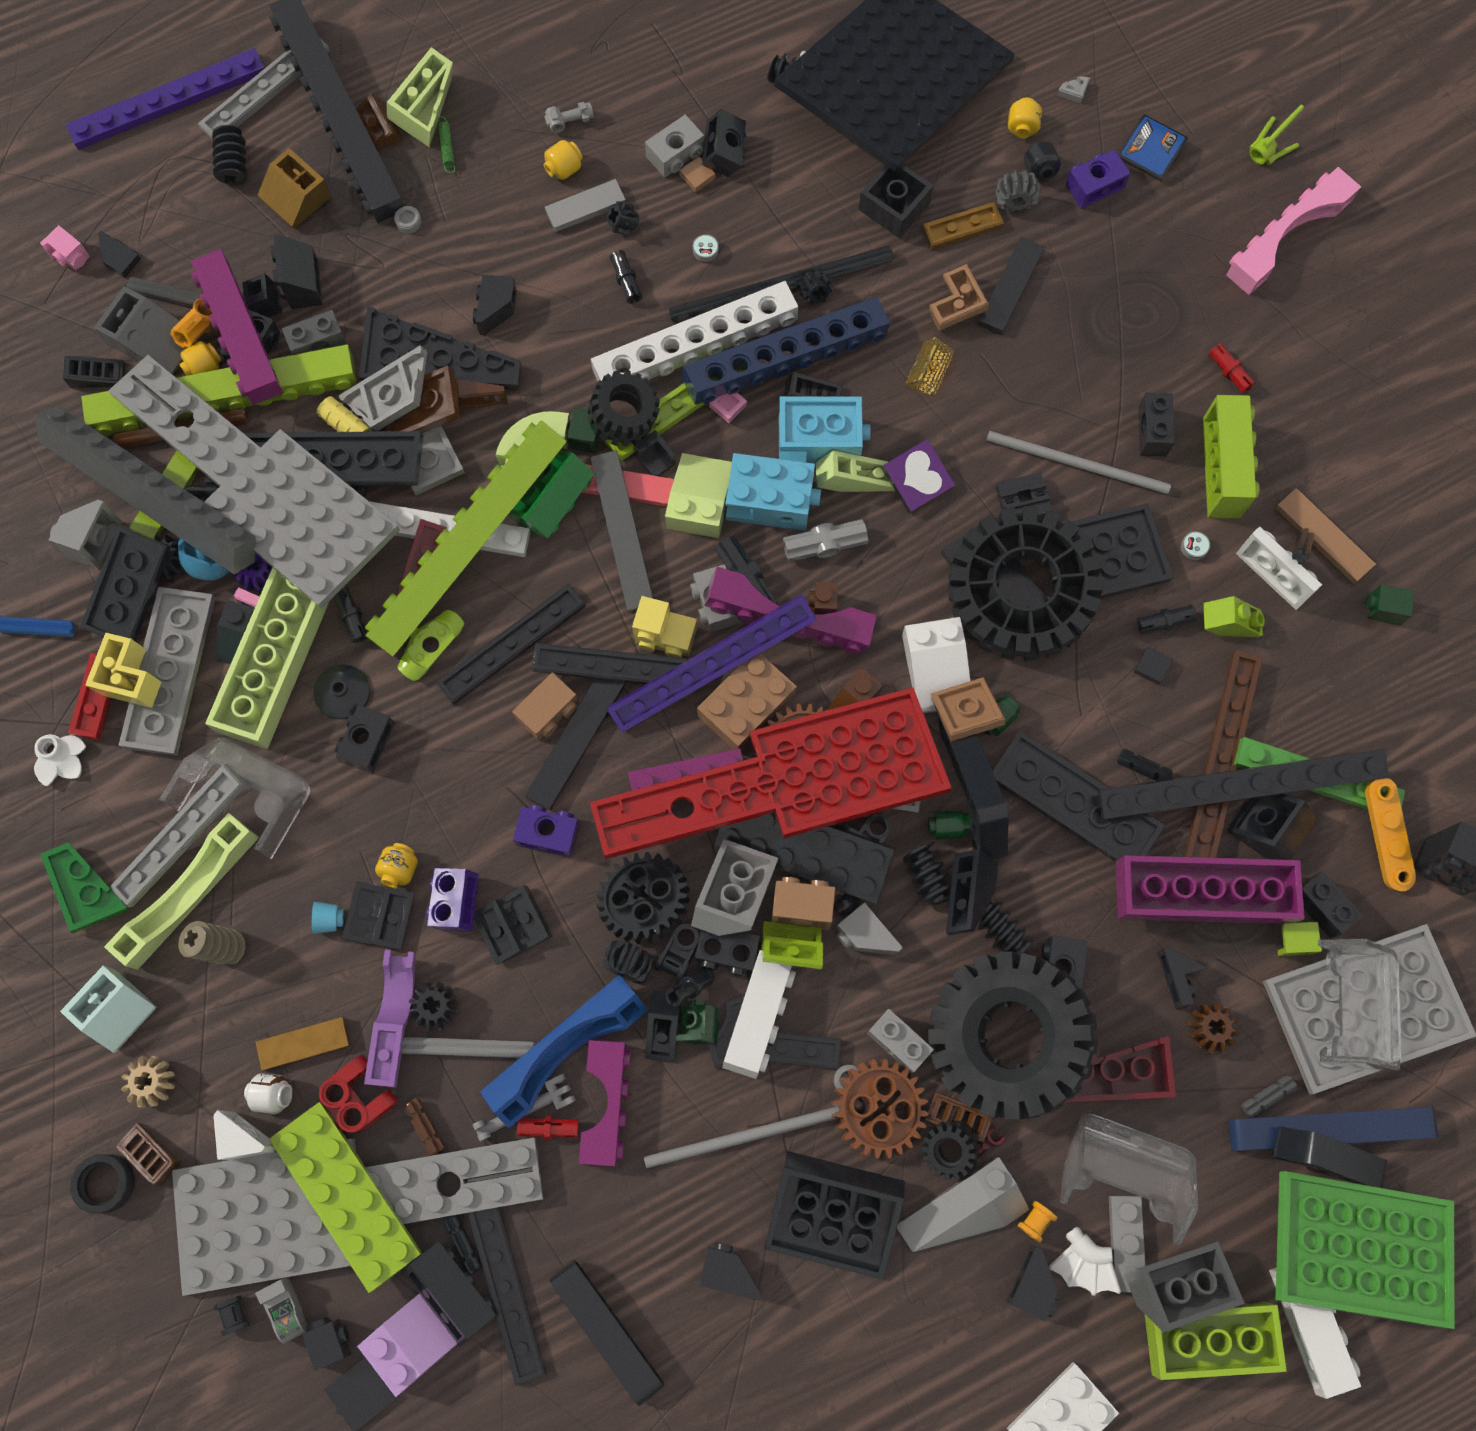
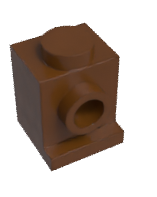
(824, 598)

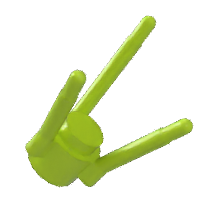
(1264, 149)

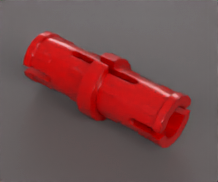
(1231, 368)
(547, 1127)

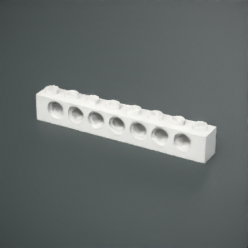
(703, 327)

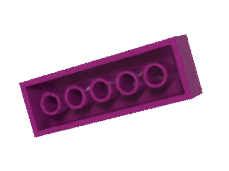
(1209, 889)

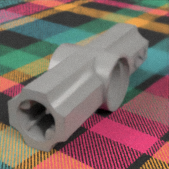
(825, 540)

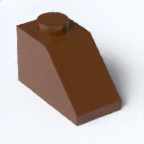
(857, 689)

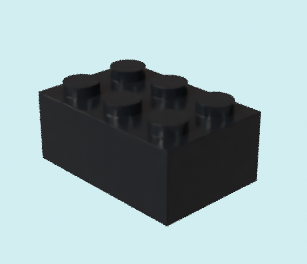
(1450, 858)

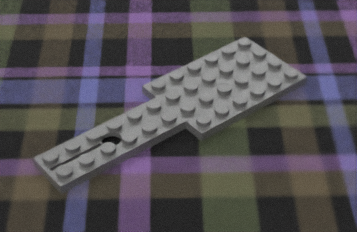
(297, 508)
(254, 1223)

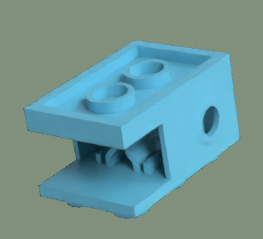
(818, 425)
(770, 492)

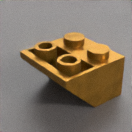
(293, 189)

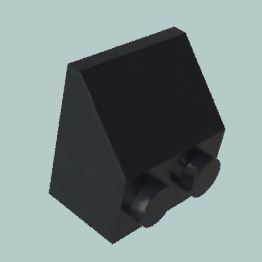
(1274, 825)

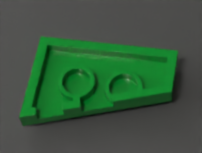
(79, 889)

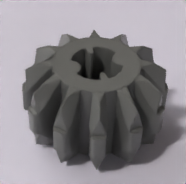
(1017, 191)

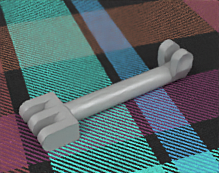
(553, 1095)

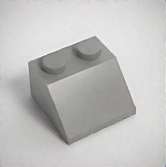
(86, 533)

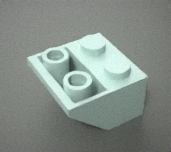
(108, 1008)

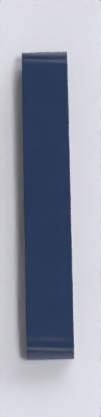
(1344, 1126)

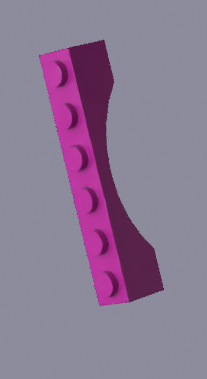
(735, 595)

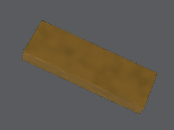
(962, 225)
(302, 1044)

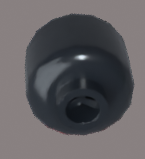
(1042, 160)

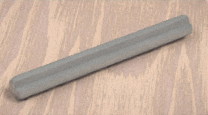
(466, 1047)

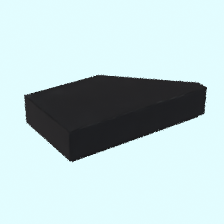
(116, 255)

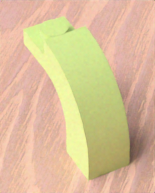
(558, 421)

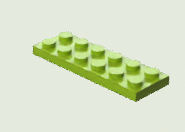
(345, 1197)

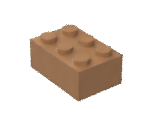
(746, 701)

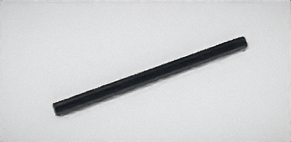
(832, 269)

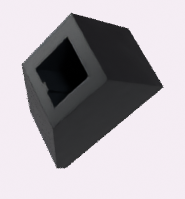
(495, 303)

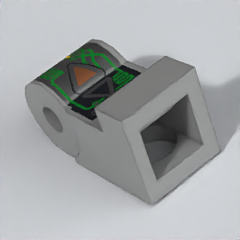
(283, 1310)

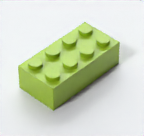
(1229, 456)
(1222, 1344)

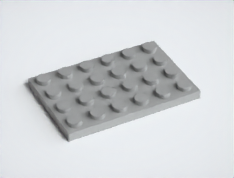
(1429, 1009)

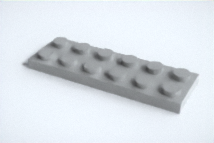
(172, 656)

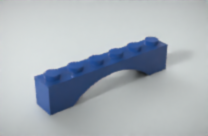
(518, 1086)

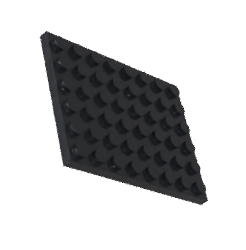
(894, 74)

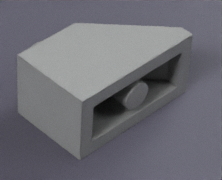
(866, 933)

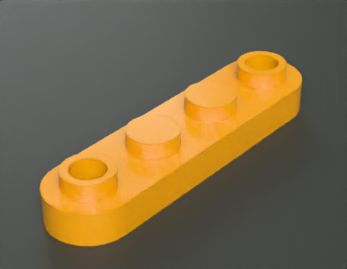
(1390, 834)

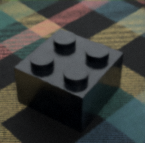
(895, 198)

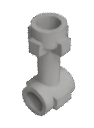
(556, 119)

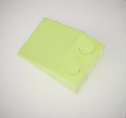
(698, 496)

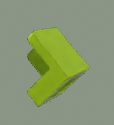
(1300, 939)

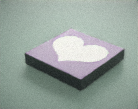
(917, 476)

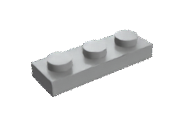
(1126, 1236)

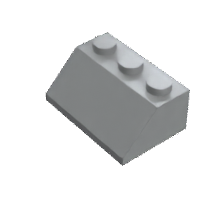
(733, 889)

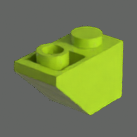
(1233, 618)

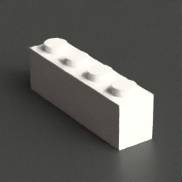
(757, 1017)
(1322, 1348)

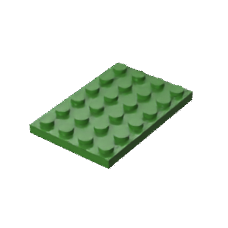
(1365, 1250)

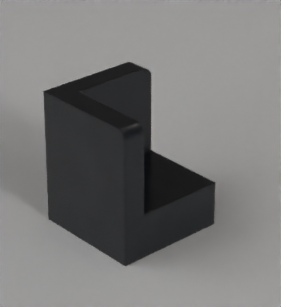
(654, 454)

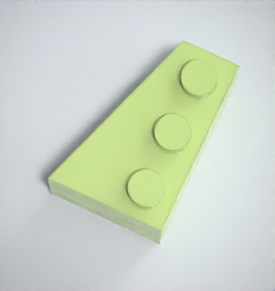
(421, 97)

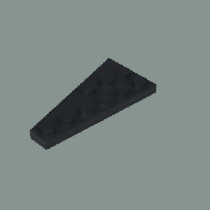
(390, 338)

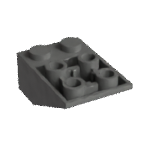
(140, 329)

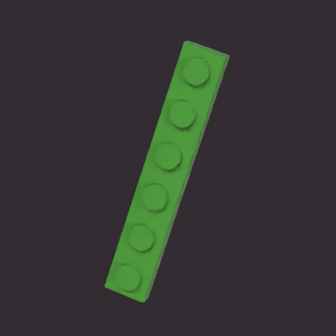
(1255, 754)

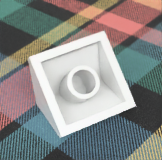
(238, 1137)

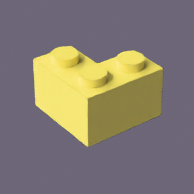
(663, 630)
(118, 672)

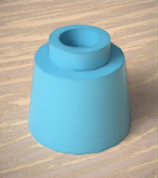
(326, 917)

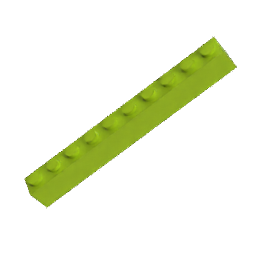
(297, 374)
(465, 539)

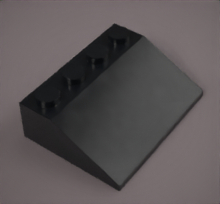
(835, 1215)

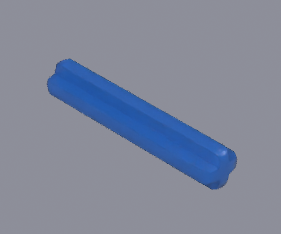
(37, 626)

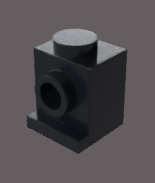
(261, 295)

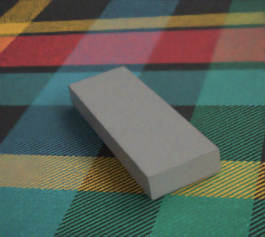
(584, 205)

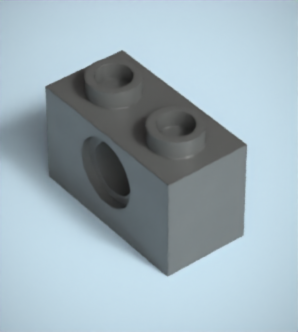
(314, 334)

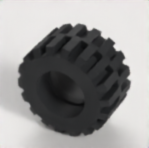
(628, 389)

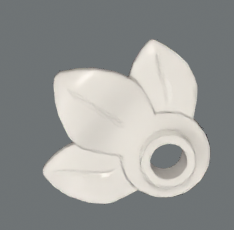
(61, 761)

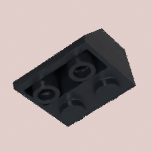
(296, 272)

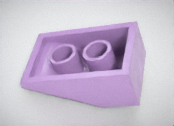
(407, 1345)

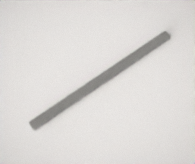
(1078, 462)
(740, 1137)

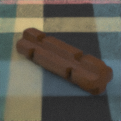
(424, 1126)

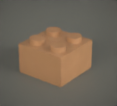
(803, 903)

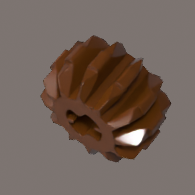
(1224, 1024)

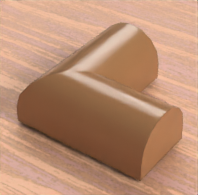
(964, 302)

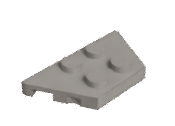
(389, 391)

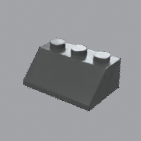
(1185, 1287)

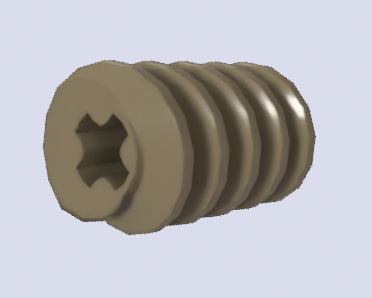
(211, 943)

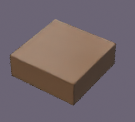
(696, 174)

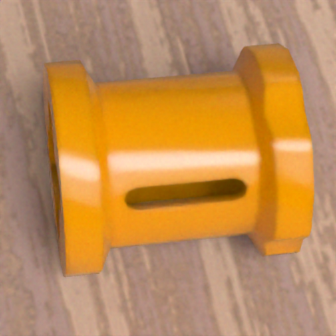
(1037, 1221)

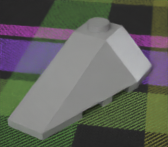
(972, 1206)

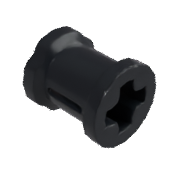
(231, 1315)

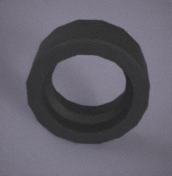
(79, 1180)

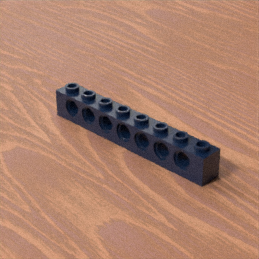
(795, 339)

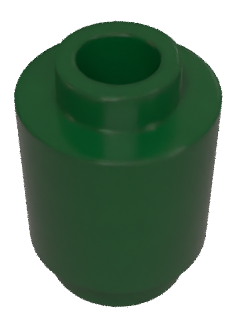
(1009, 710)
(949, 824)

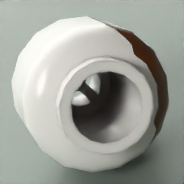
(268, 1093)

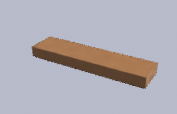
(1328, 537)

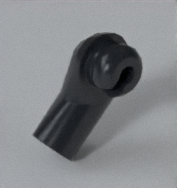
(847, 904)

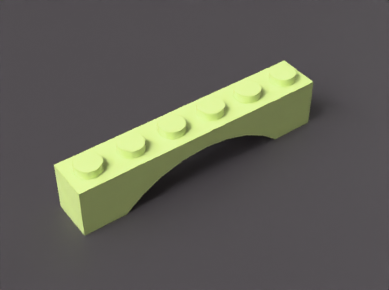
(147, 931)

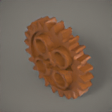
(896, 1130)

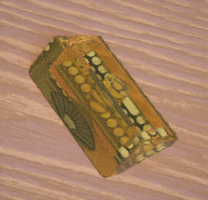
(930, 366)

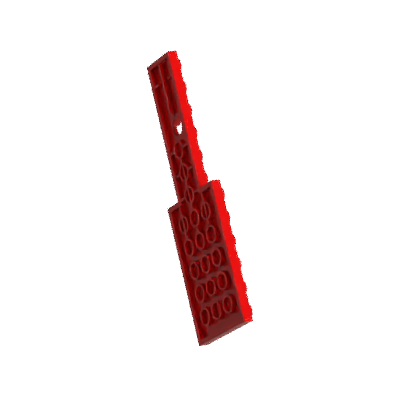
(804, 771)

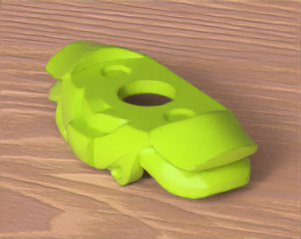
(416, 660)

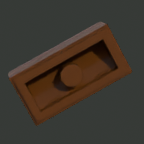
(374, 117)

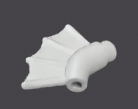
(1086, 1264)

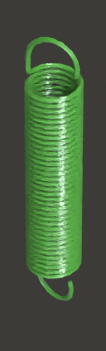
(446, 144)

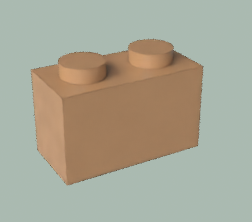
(546, 707)

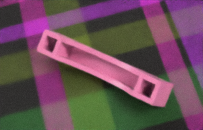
(1327, 199)

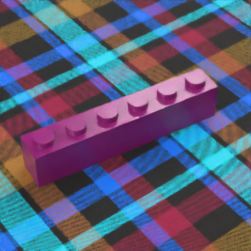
(236, 327)

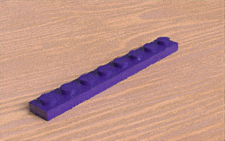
(165, 99)
(712, 663)

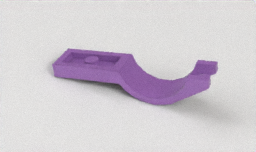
(391, 1022)

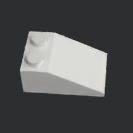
(935, 658)

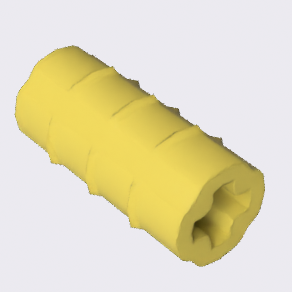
(340, 417)

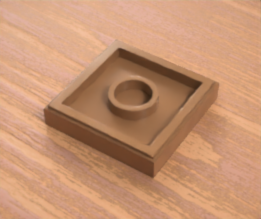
(967, 709)

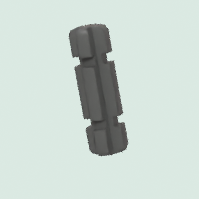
(1269, 1096)

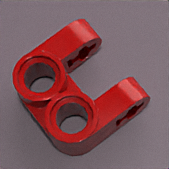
(350, 1101)

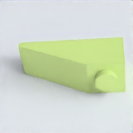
(851, 473)

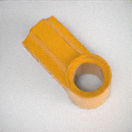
(192, 325)

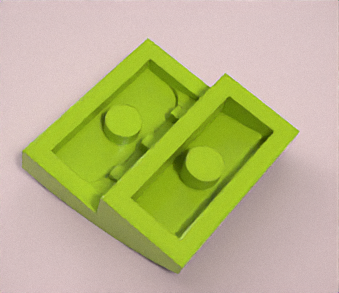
(792, 945)

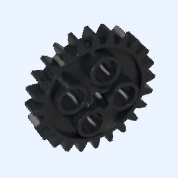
(659, 876)

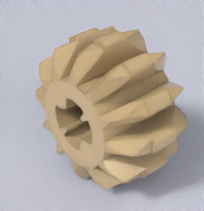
(136, 1085)

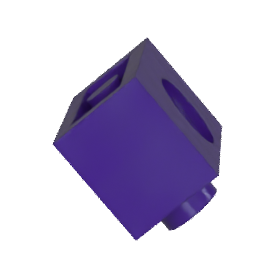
(1111, 178)
(559, 842)

